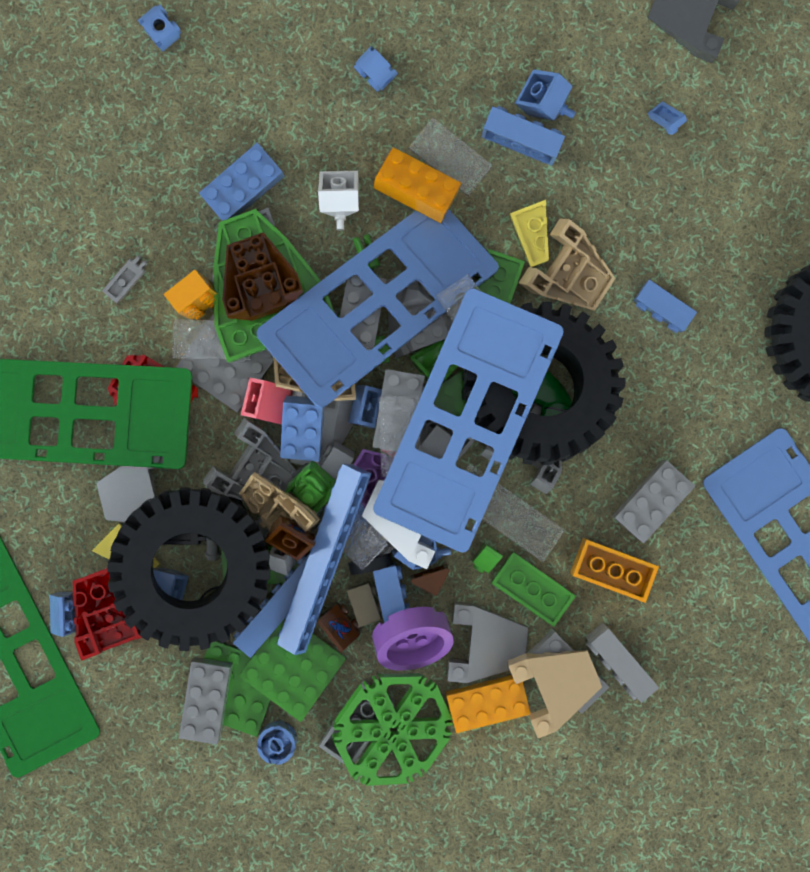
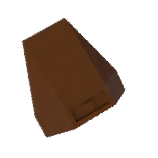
(257, 279)

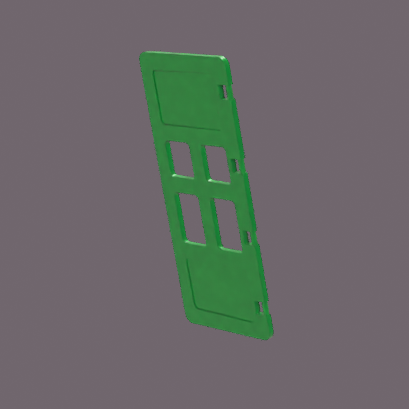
(148, 415)
(43, 719)

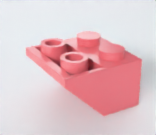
(264, 401)

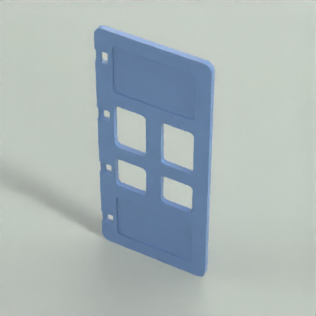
(319, 346)
(499, 347)
(760, 488)

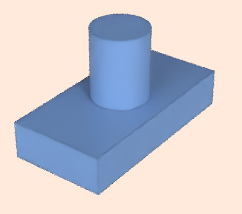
(667, 117)

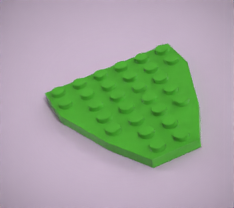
(236, 335)

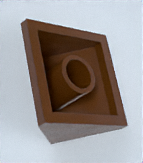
(431, 579)

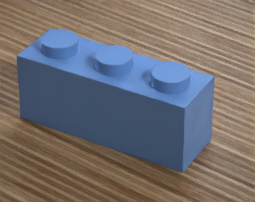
(664, 307)

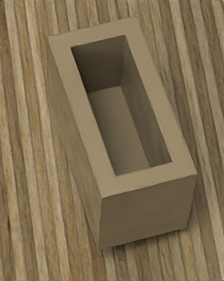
(364, 603)

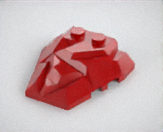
(96, 618)

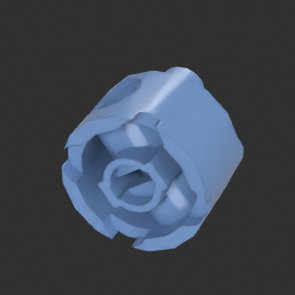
(155, 17)
(375, 68)
(277, 742)

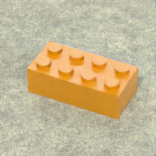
(416, 185)
(192, 295)
(614, 570)
(487, 703)

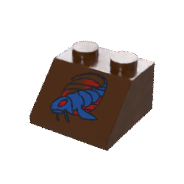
(290, 538)
(339, 626)

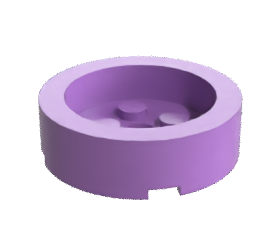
(412, 638)

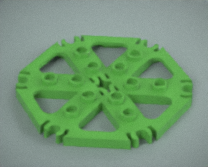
(379, 729)

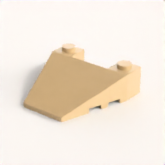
(575, 273)
(564, 682)

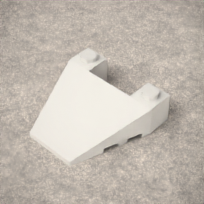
(401, 538)

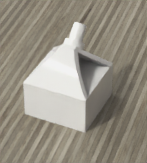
(338, 194)

